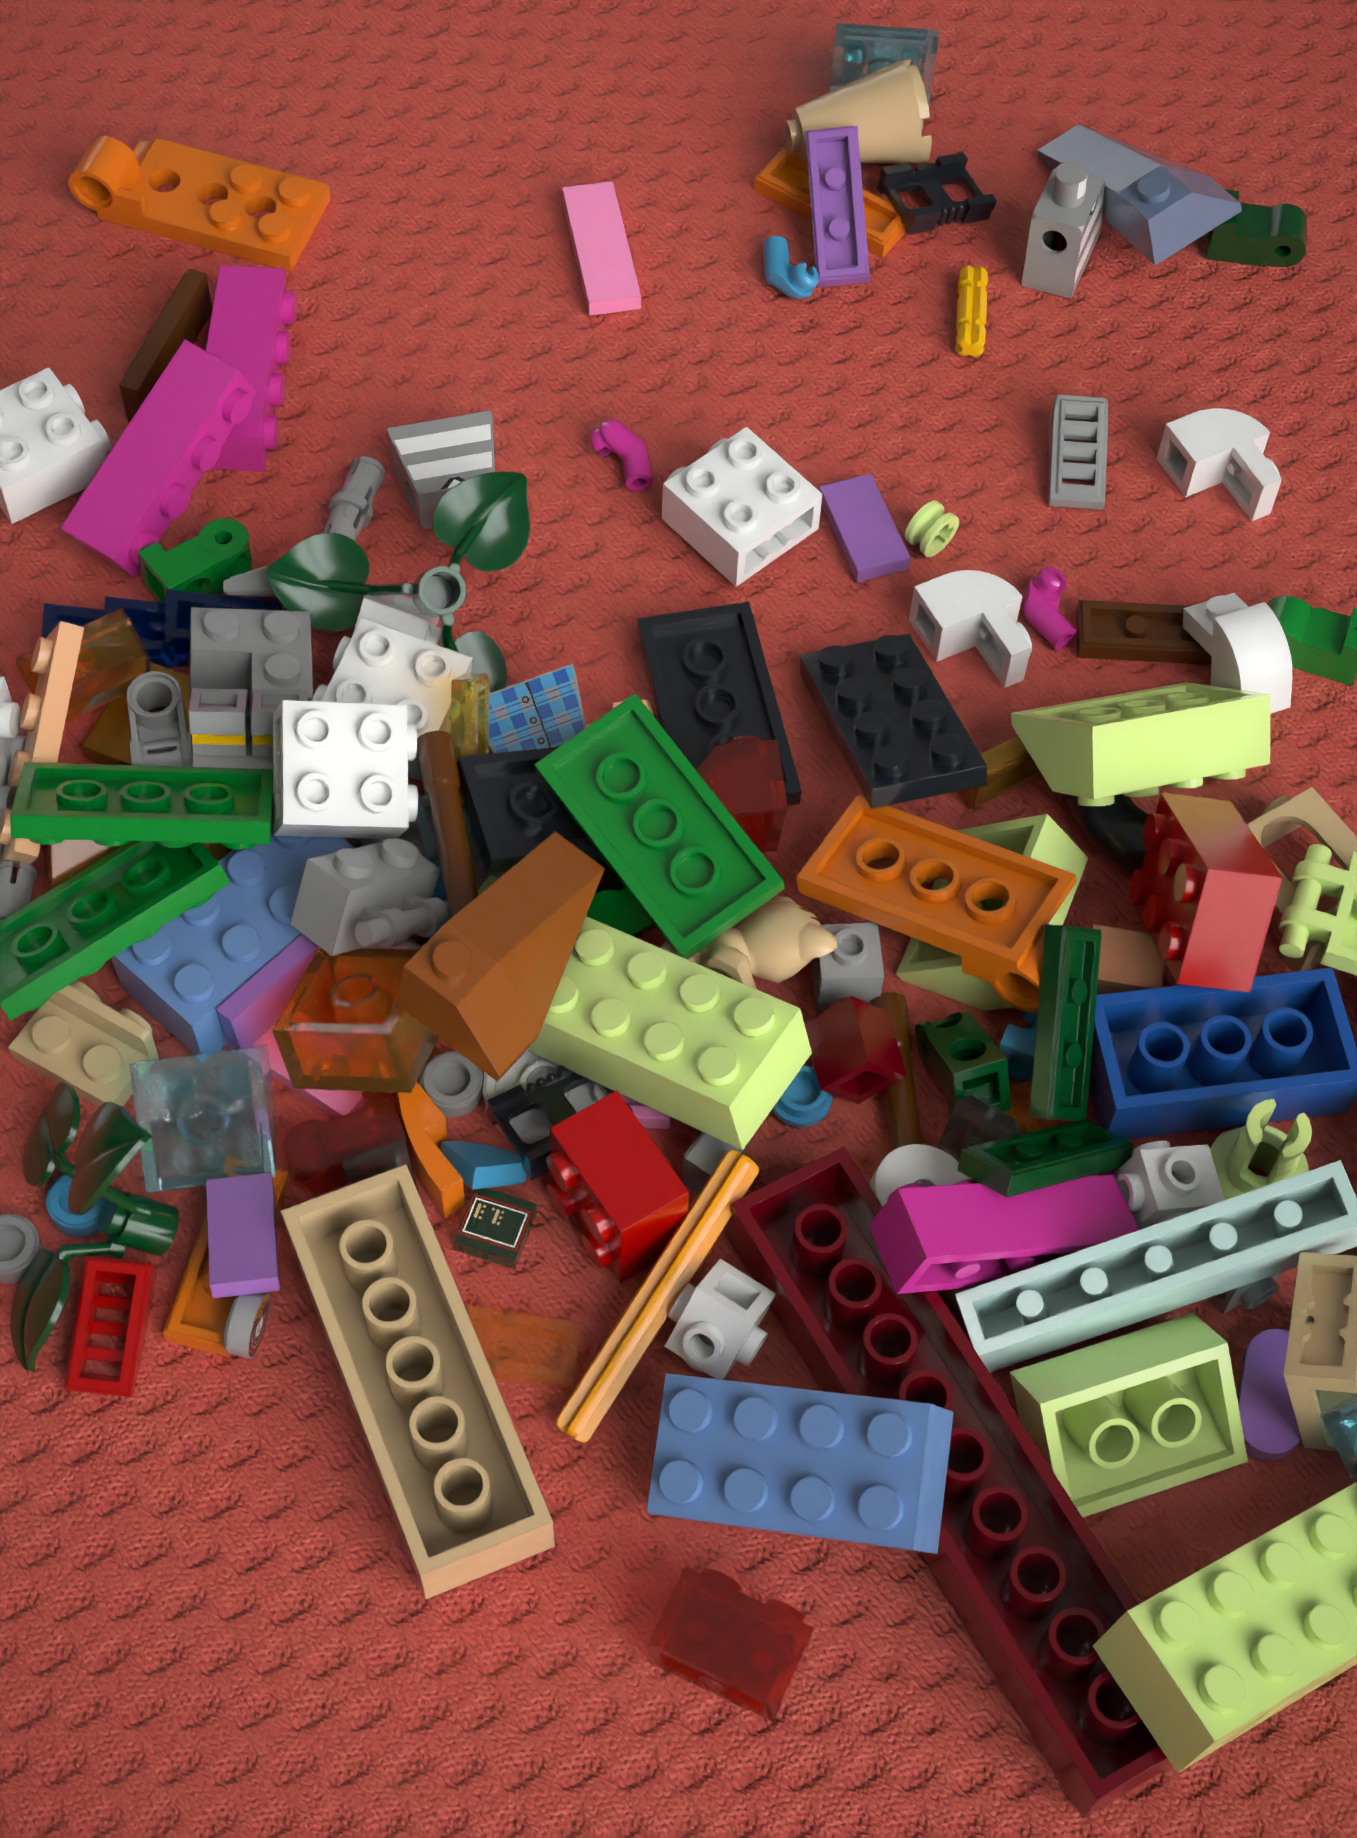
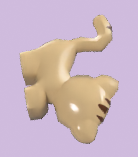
(767, 944)

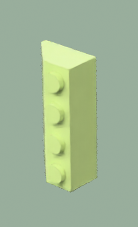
(1146, 740)

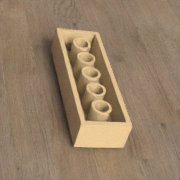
(418, 1382)

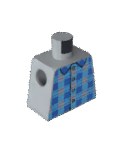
(536, 712)

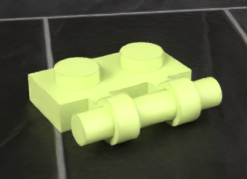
(1303, 922)

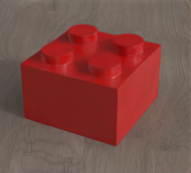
(615, 1186)

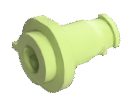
(1262, 1147)

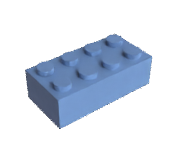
(223, 943)
(801, 1462)

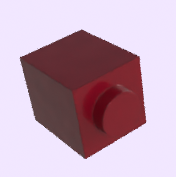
(854, 1049)

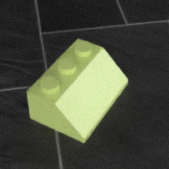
(942, 970)
(1134, 1413)

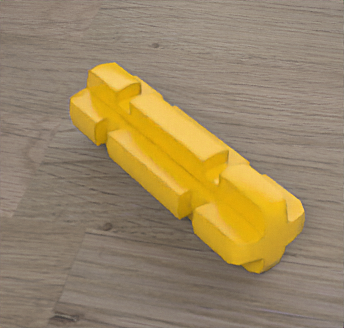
(971, 311)

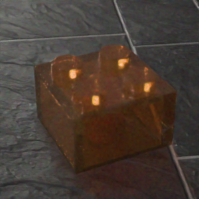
(347, 1028)

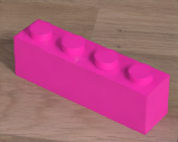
(252, 336)
(160, 457)
(975, 1235)

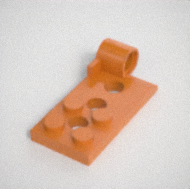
(123, 187)
(993, 945)

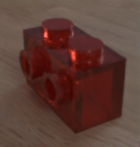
(730, 1642)

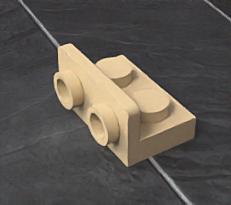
(85, 1044)

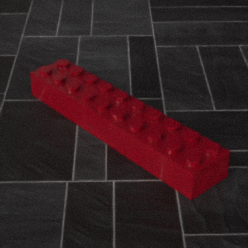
(1010, 1536)

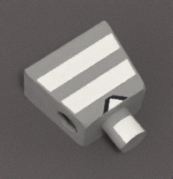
(1073, 207)
(437, 456)

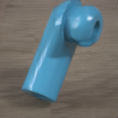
(778, 272)

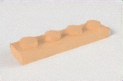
(44, 719)

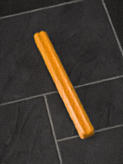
(656, 1297)

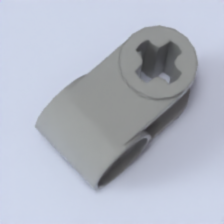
(159, 736)

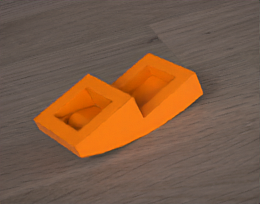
(425, 1131)

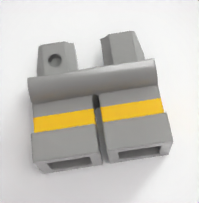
(221, 726)

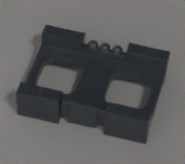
(928, 181)
(546, 1096)

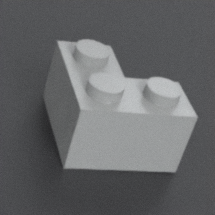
(250, 650)

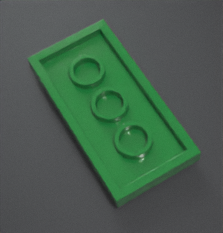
(143, 804)
(659, 827)
(98, 916)

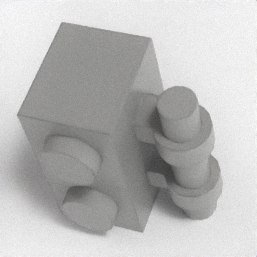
(369, 897)

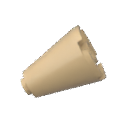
(885, 108)

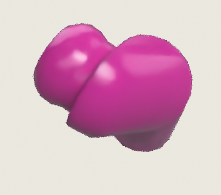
(629, 447)
(1042, 607)

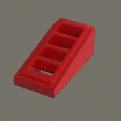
(117, 1272)

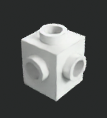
(1168, 1181)
(719, 1321)

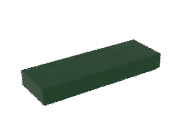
(1065, 1022)
(1045, 1157)

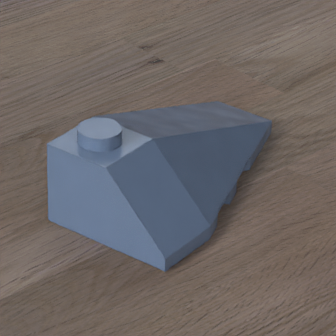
(1145, 195)

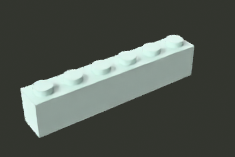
(1160, 1267)

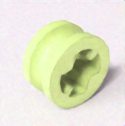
(931, 528)

